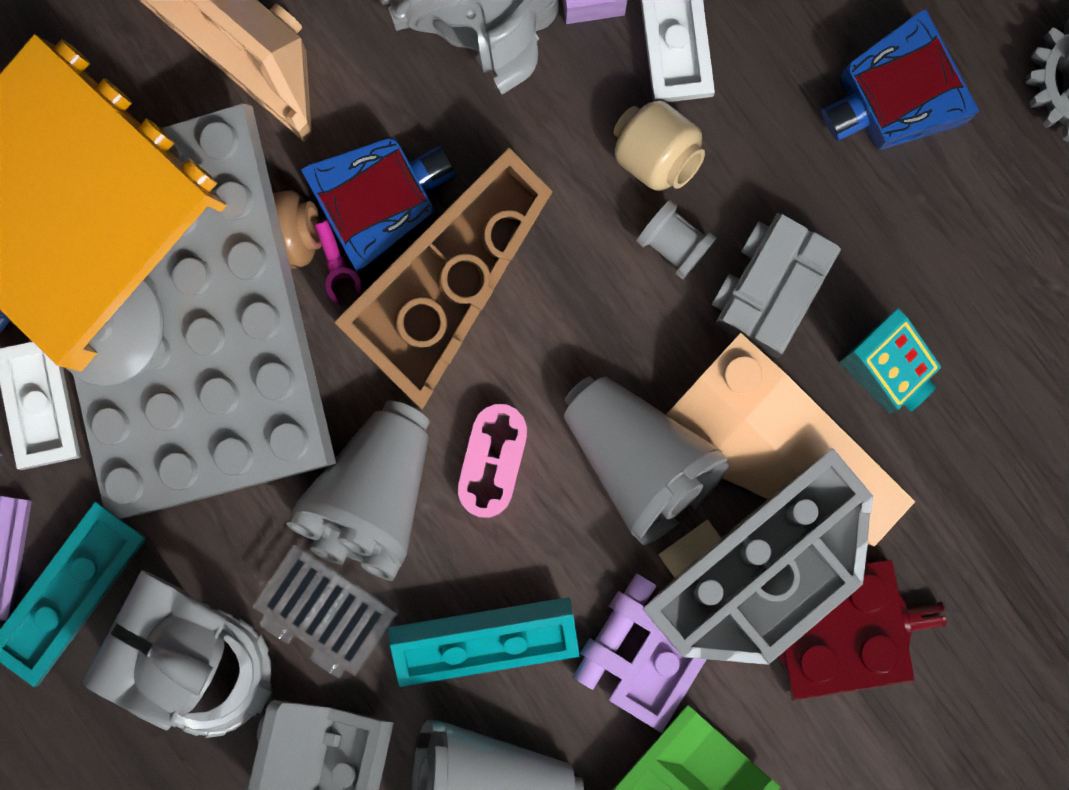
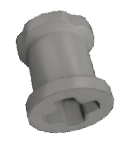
(676, 239)

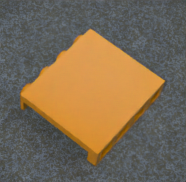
(82, 199)

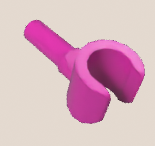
(335, 262)

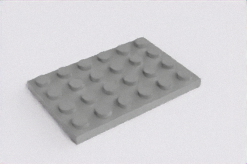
(234, 372)

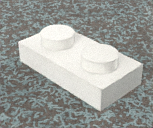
(677, 49)
(36, 407)

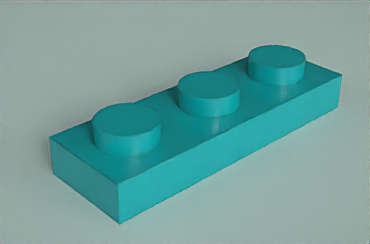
(67, 593)
(483, 642)

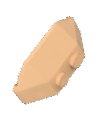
(251, 48)

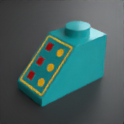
(893, 364)

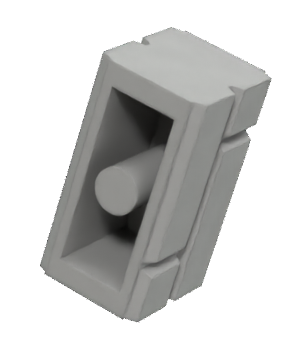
(776, 285)

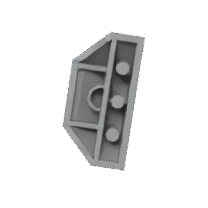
(772, 570)

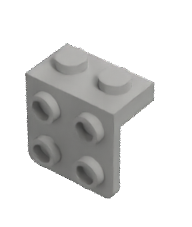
(318, 749)

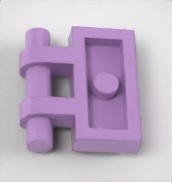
(656, 676)

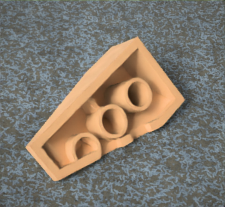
(777, 431)

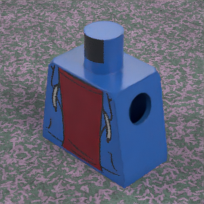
(902, 89)
(378, 198)

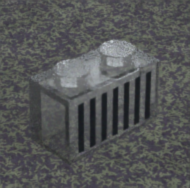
(324, 612)

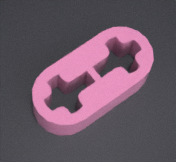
(477, 457)

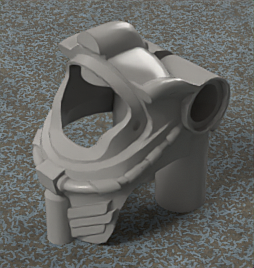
(497, 29)
(166, 655)

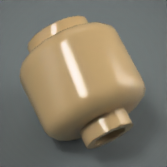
(658, 145)

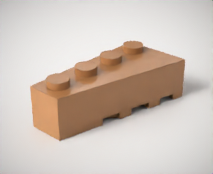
(434, 291)

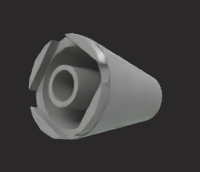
(641, 456)
(477, 762)

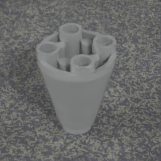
(370, 495)

